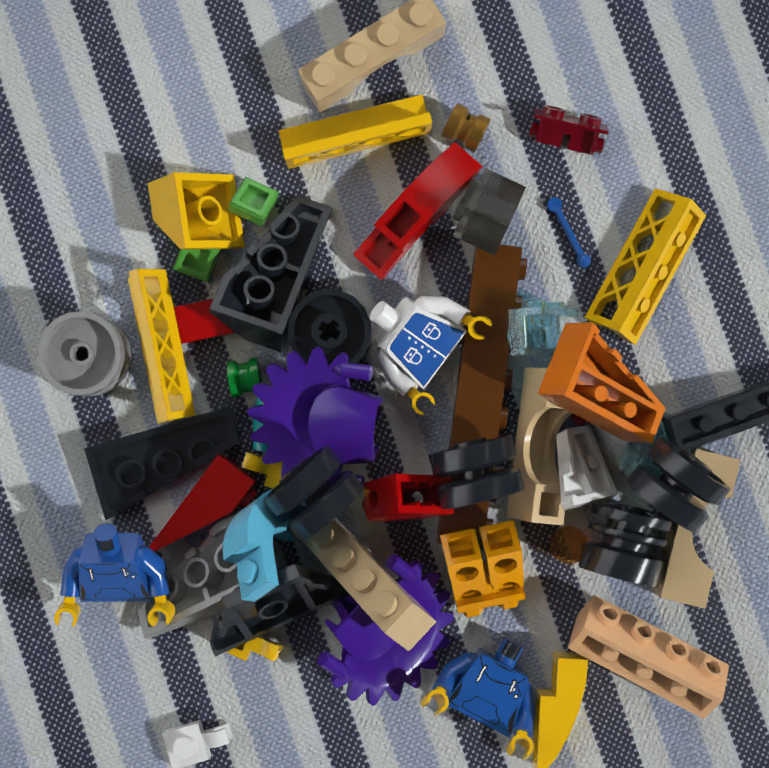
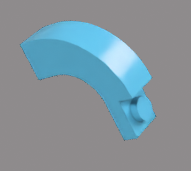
(250, 546)

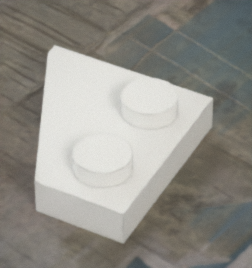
(582, 469)

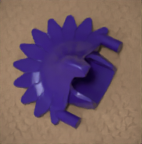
(316, 407)
(370, 657)

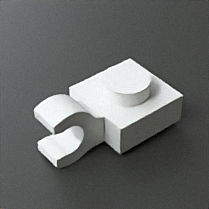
(191, 743)

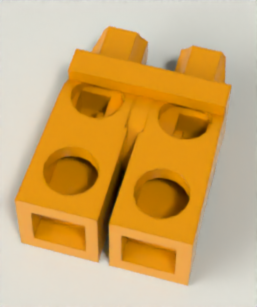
(487, 582)

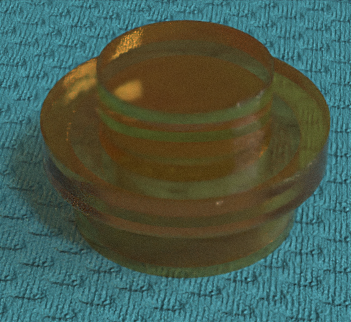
(567, 544)

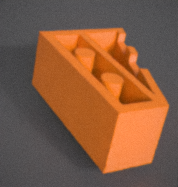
(598, 387)

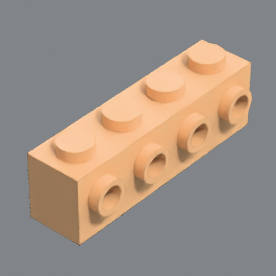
(649, 657)

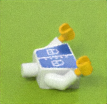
(419, 339)

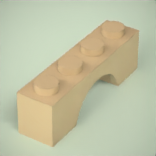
(350, 62)
(535, 455)
(683, 573)
(370, 585)

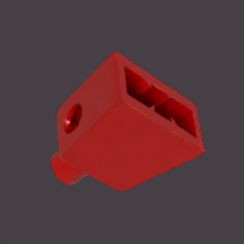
(391, 495)

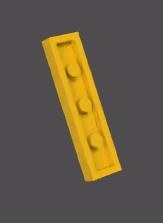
(355, 131)
(653, 267)
(161, 345)

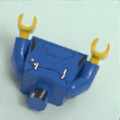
(114, 570)
(490, 692)

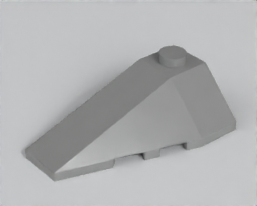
(199, 583)

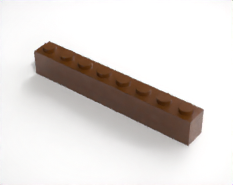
(483, 368)

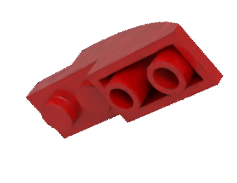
(417, 209)

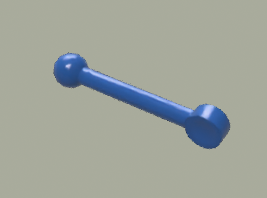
(554, 206)

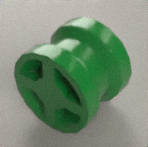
(243, 376)

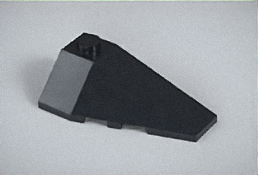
(270, 279)

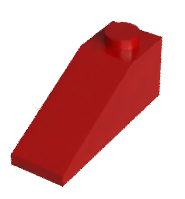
(214, 496)

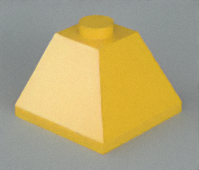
(195, 210)

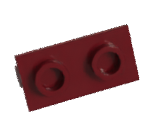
(583, 130)

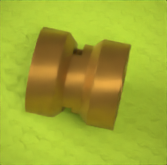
(465, 127)

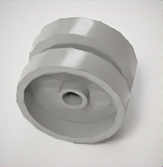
(67, 369)

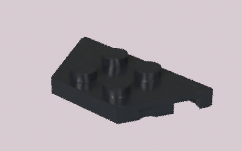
(297, 595)

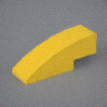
(558, 706)

